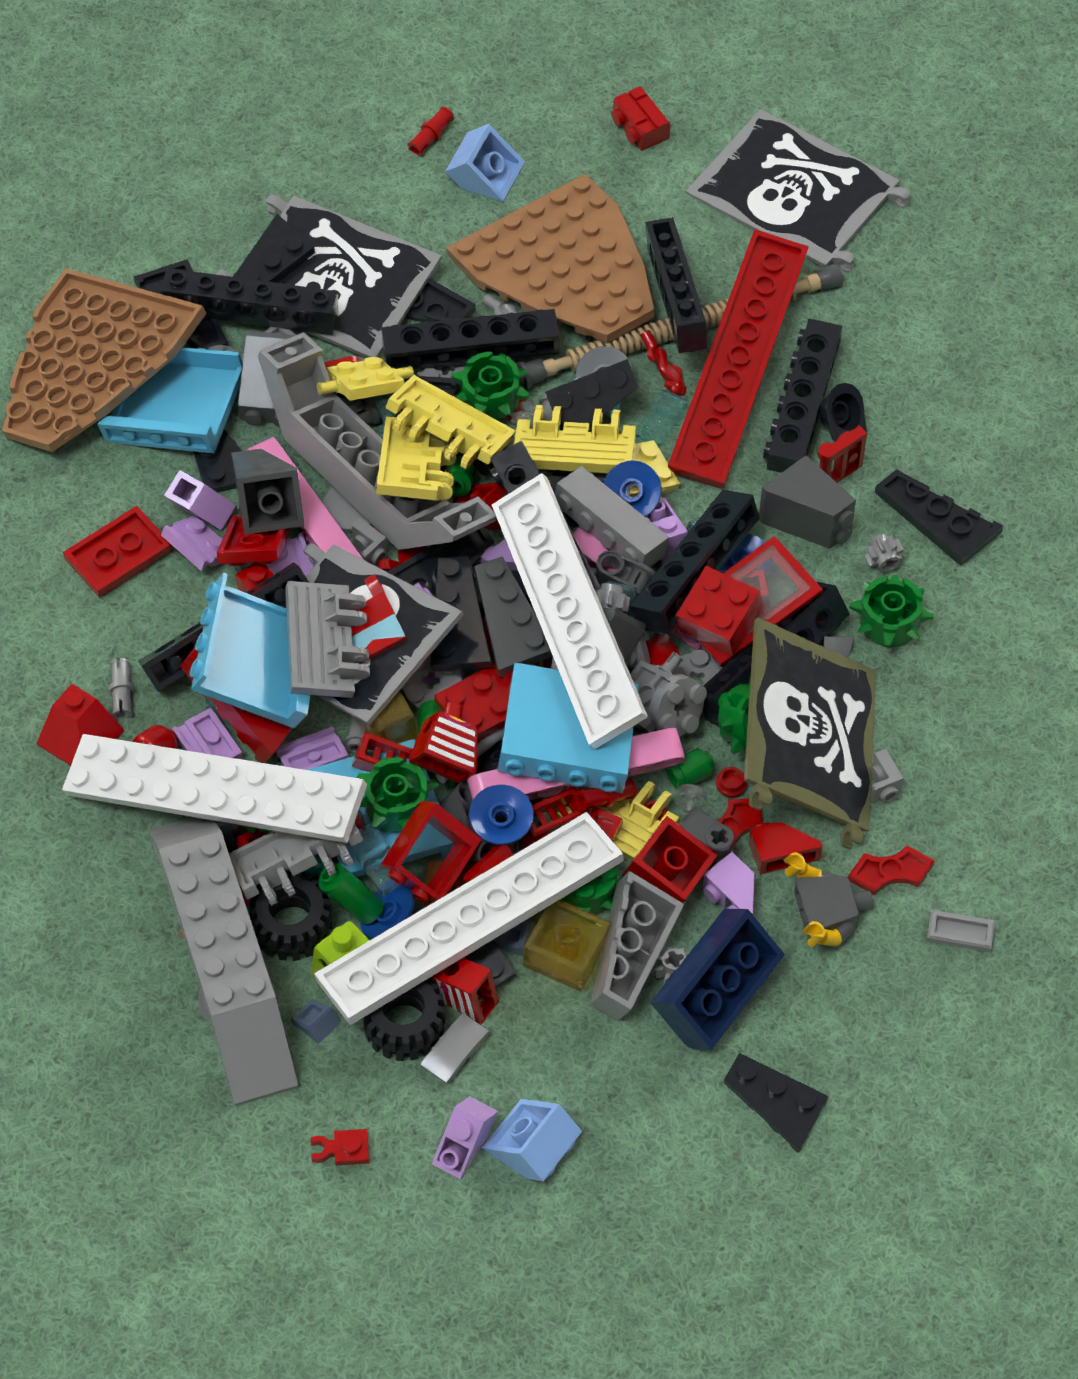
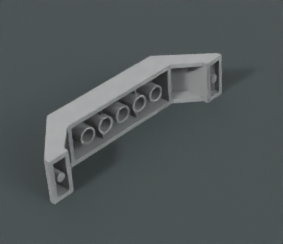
(350, 451)
(225, 958)

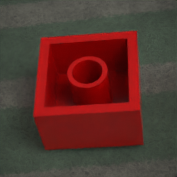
(719, 610)
(672, 860)

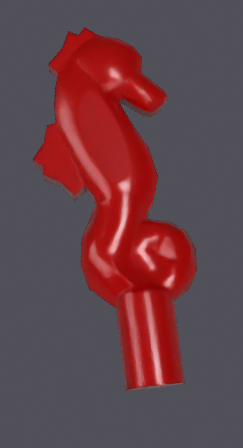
(668, 371)

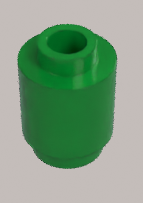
(462, 477)
(693, 770)

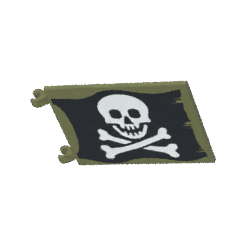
(810, 729)

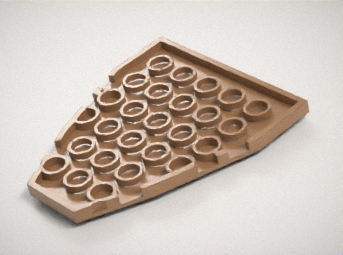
(565, 256)
(89, 354)

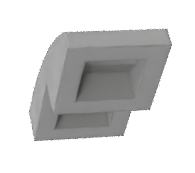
(455, 1047)

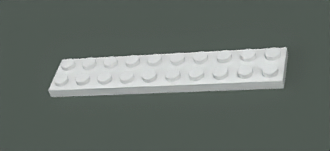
(569, 612)
(215, 788)
(468, 918)

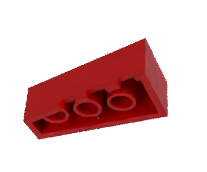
(256, 731)

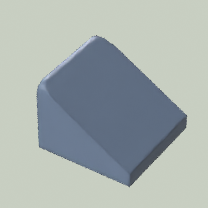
(517, 938)
(316, 1020)

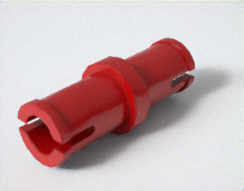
(431, 131)
(597, 797)

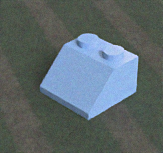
(485, 163)
(533, 1138)

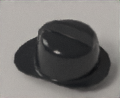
(842, 410)

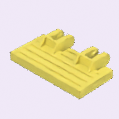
(448, 417)
(576, 445)
(412, 466)
(638, 820)

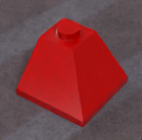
(70, 718)

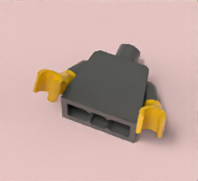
(825, 903)

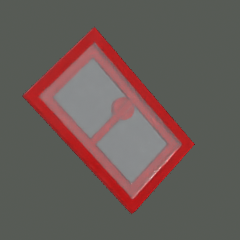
(782, 585)

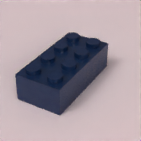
(717, 978)

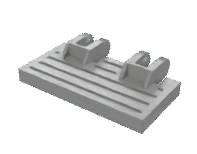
(318, 645)
(270, 855)

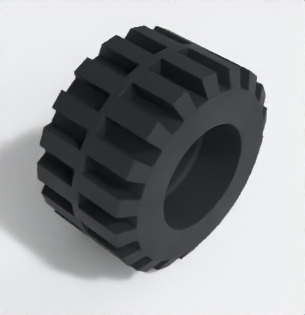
(297, 937)
(411, 1037)

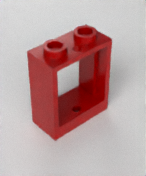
(464, 845)

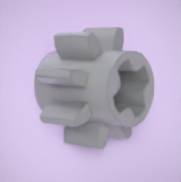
(884, 553)
(612, 597)
(666, 963)

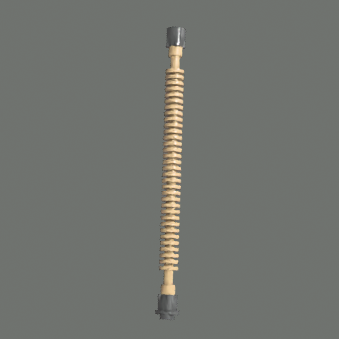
(631, 342)

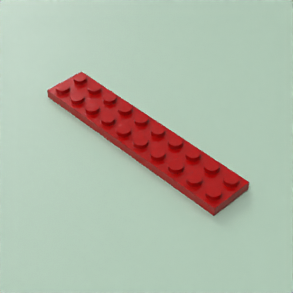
(737, 359)

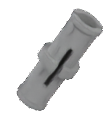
(121, 688)

